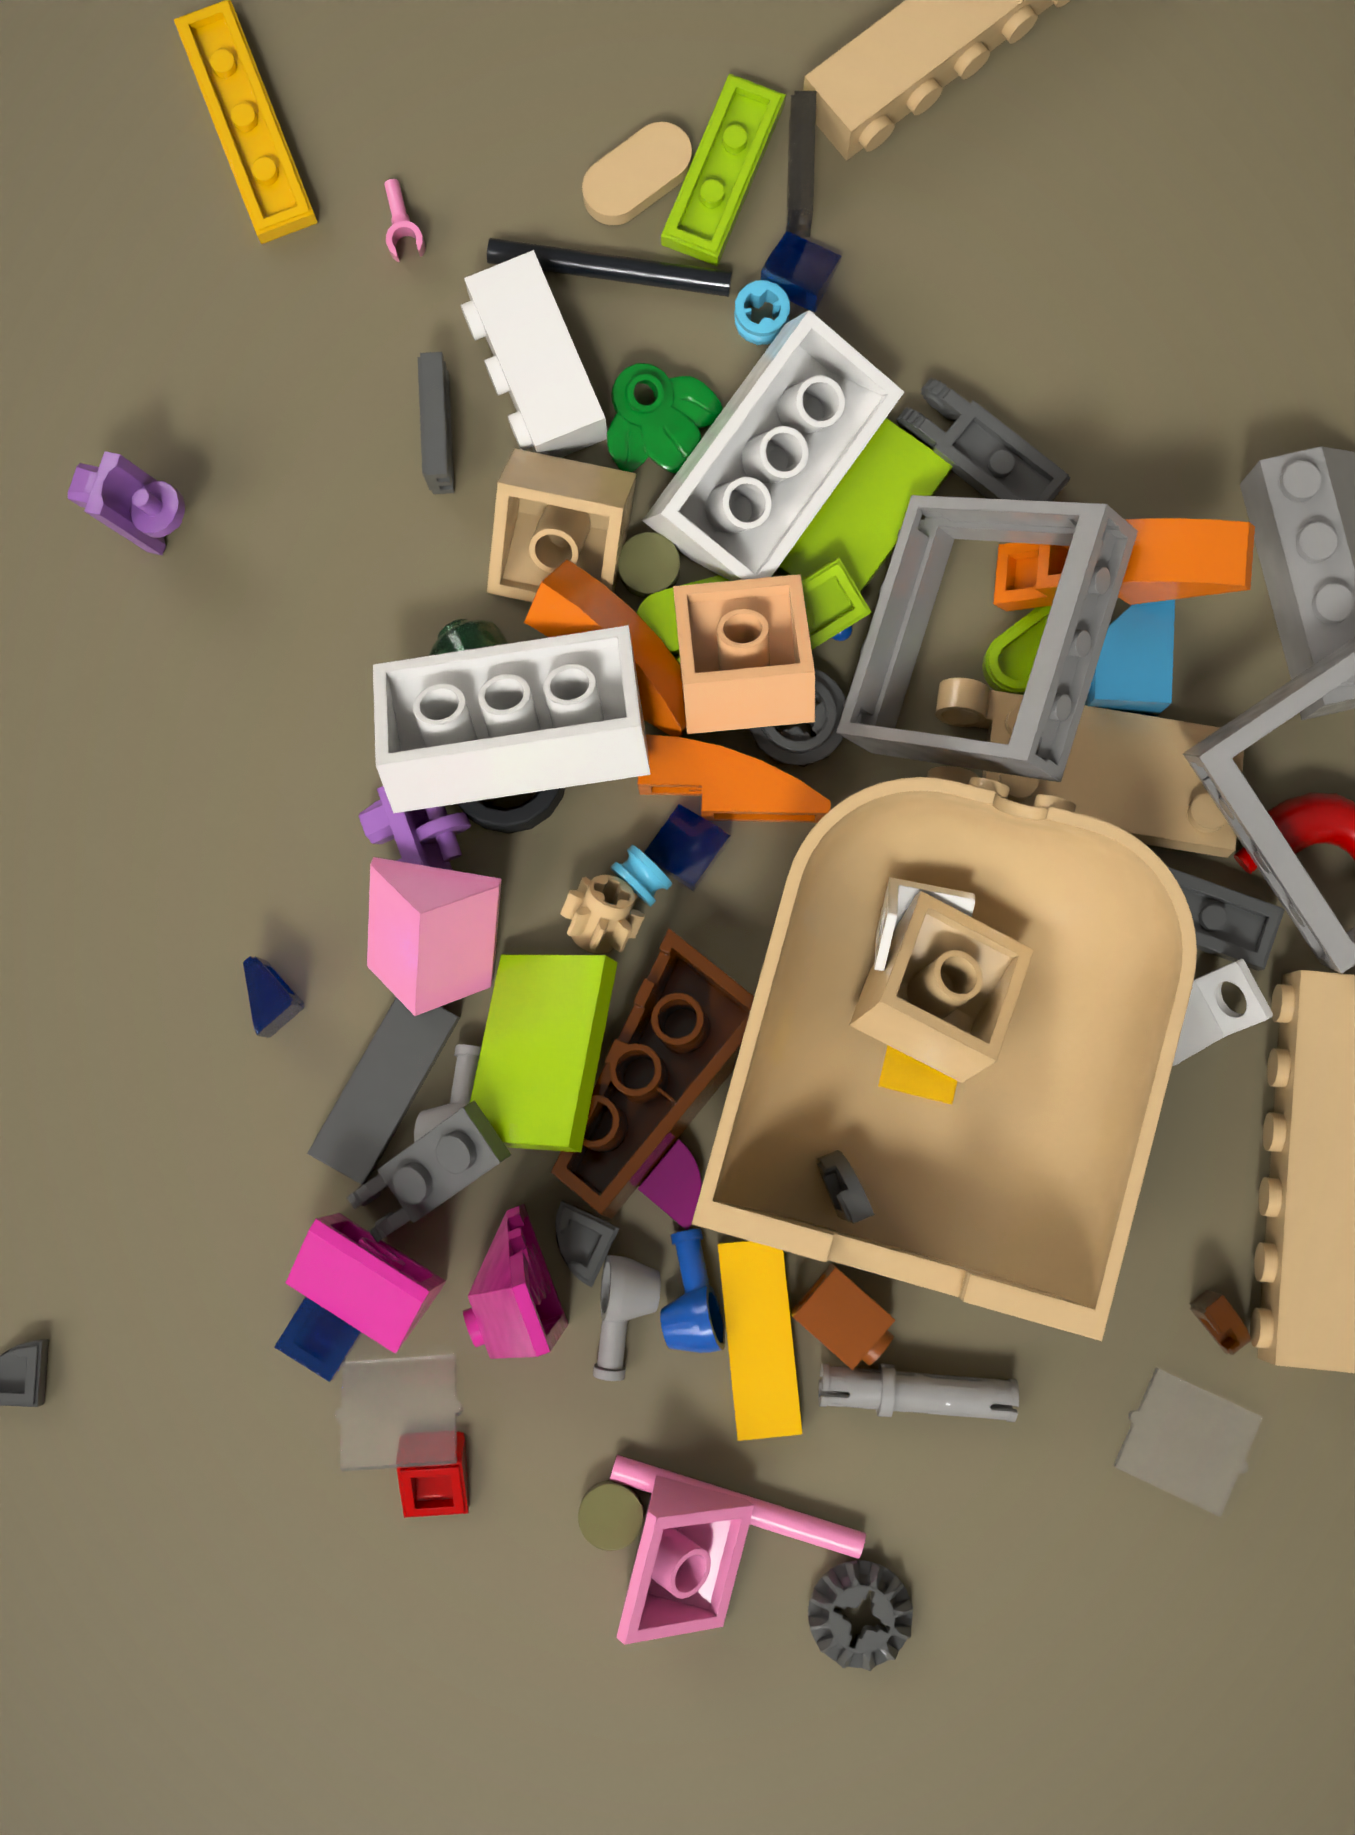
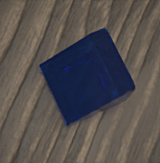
(801, 269)
(687, 846)
(270, 997)

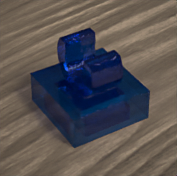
(318, 1339)

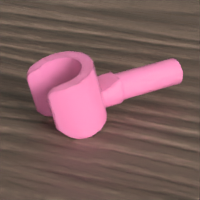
(400, 221)

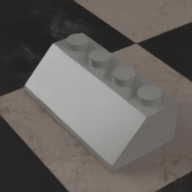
(1307, 557)

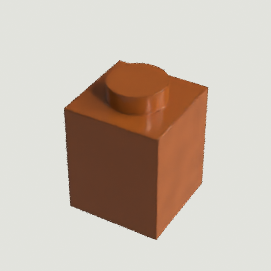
(844, 1318)

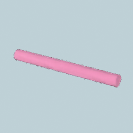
(764, 1515)

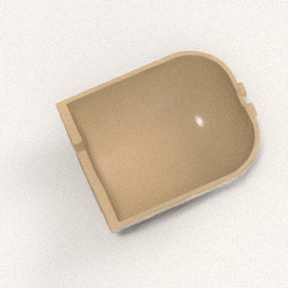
(1041, 1158)

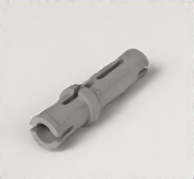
(917, 1392)

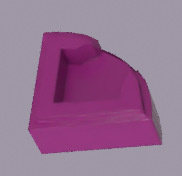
(675, 1185)

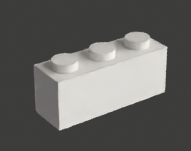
(533, 358)

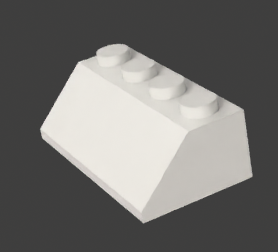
(774, 452)
(509, 720)

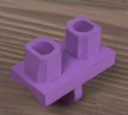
(128, 501)
(421, 835)

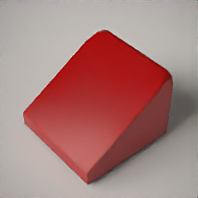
(436, 1488)

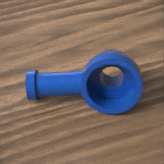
(695, 1318)

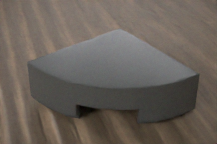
(844, 1188)
(583, 1241)
(24, 1374)

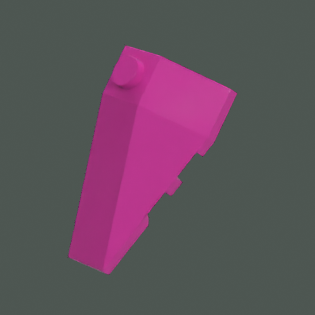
(514, 1296)

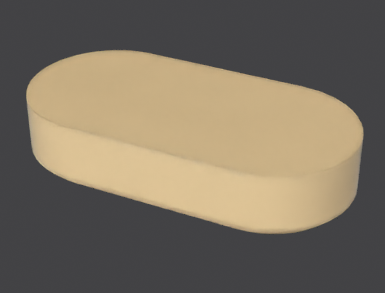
(637, 173)

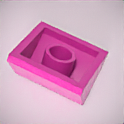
(363, 1280)

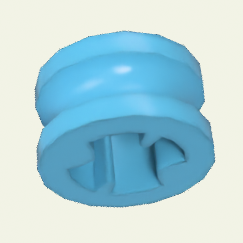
(756, 295)
(641, 875)

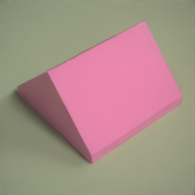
(431, 932)
(684, 1562)

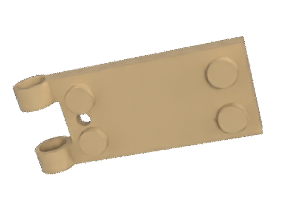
(1117, 771)

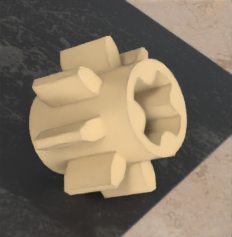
(602, 914)

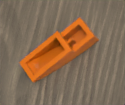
(578, 603)
(729, 782)

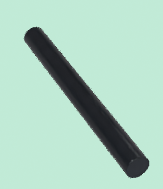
(615, 267)

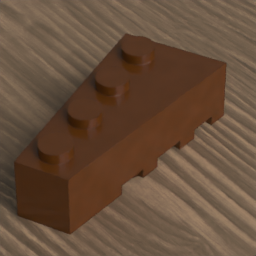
(657, 1074)

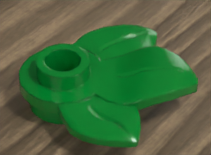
(667, 427)

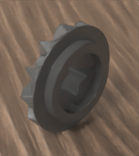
(797, 747)
(847, 1586)

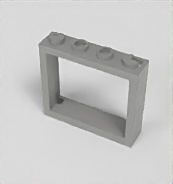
(1066, 654)
(1250, 820)

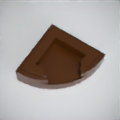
(1221, 1321)

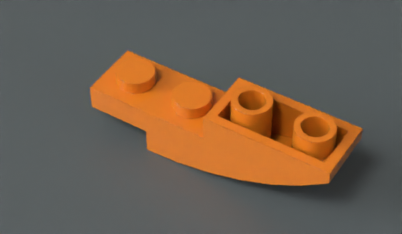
(1166, 563)

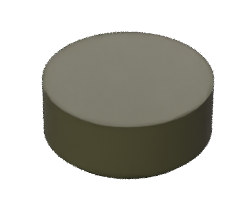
(648, 564)
(610, 1515)

